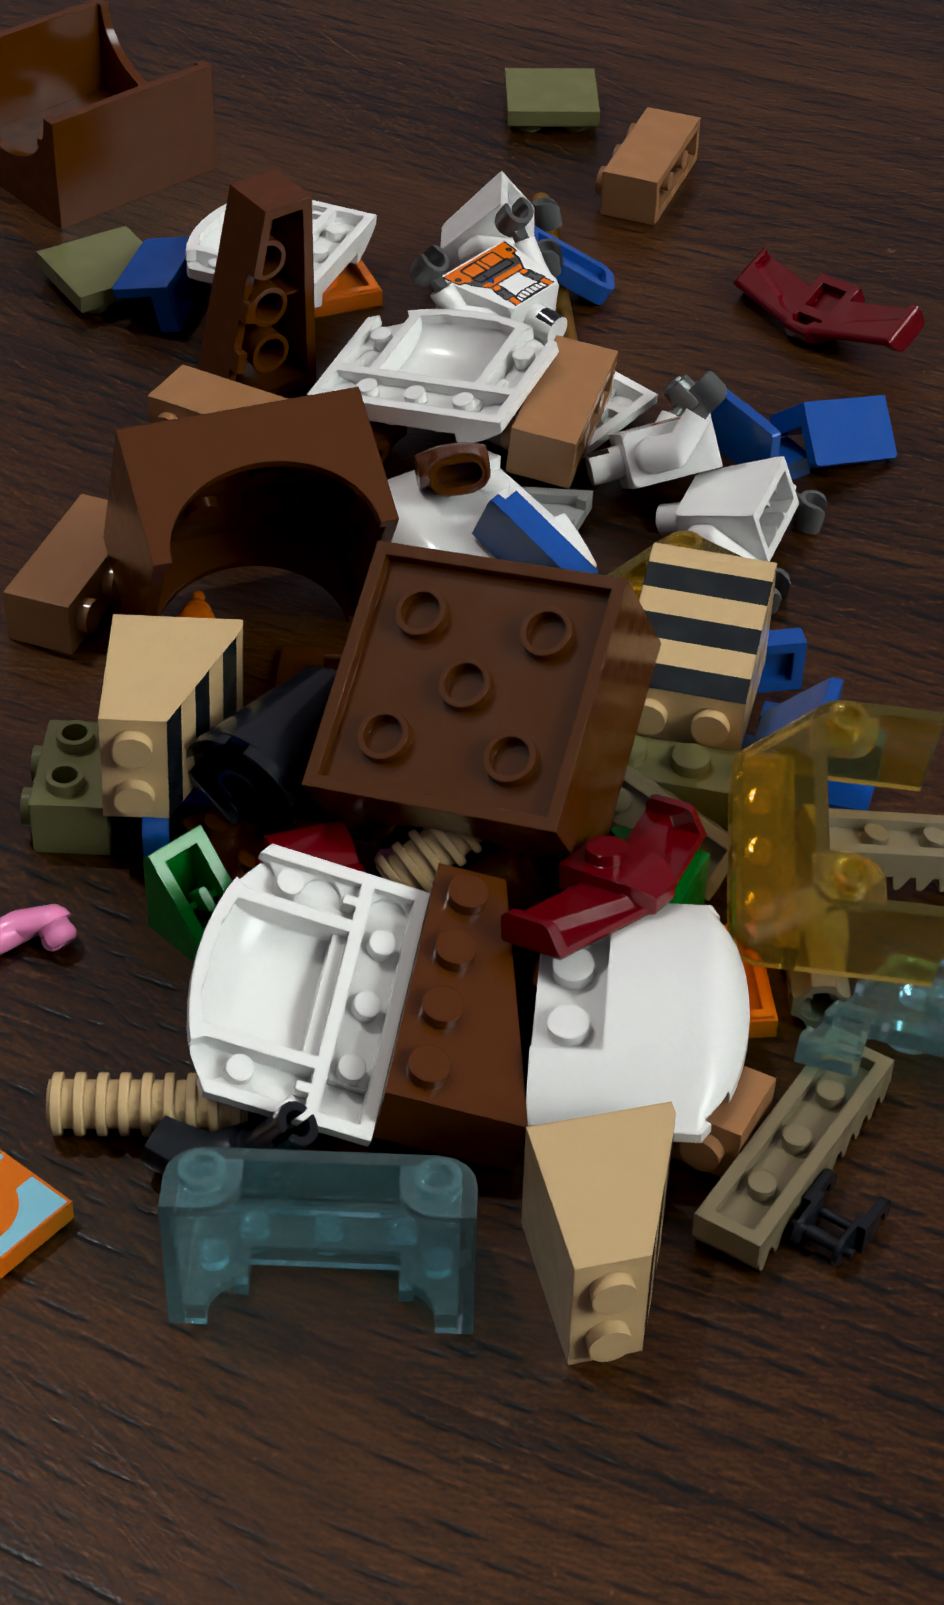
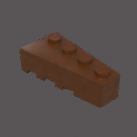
(263, 288)
(458, 1042)

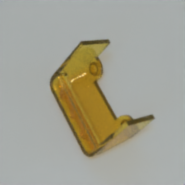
(792, 895)

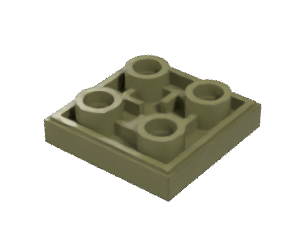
(551, 98)
(90, 267)

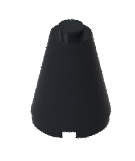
(259, 755)

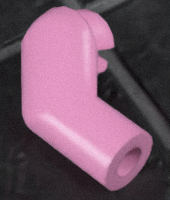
(47, 921)

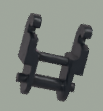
(857, 1233)

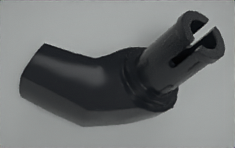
(273, 1133)

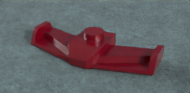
(826, 307)
(611, 882)

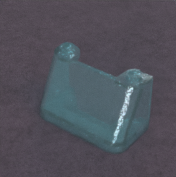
(318, 1210)

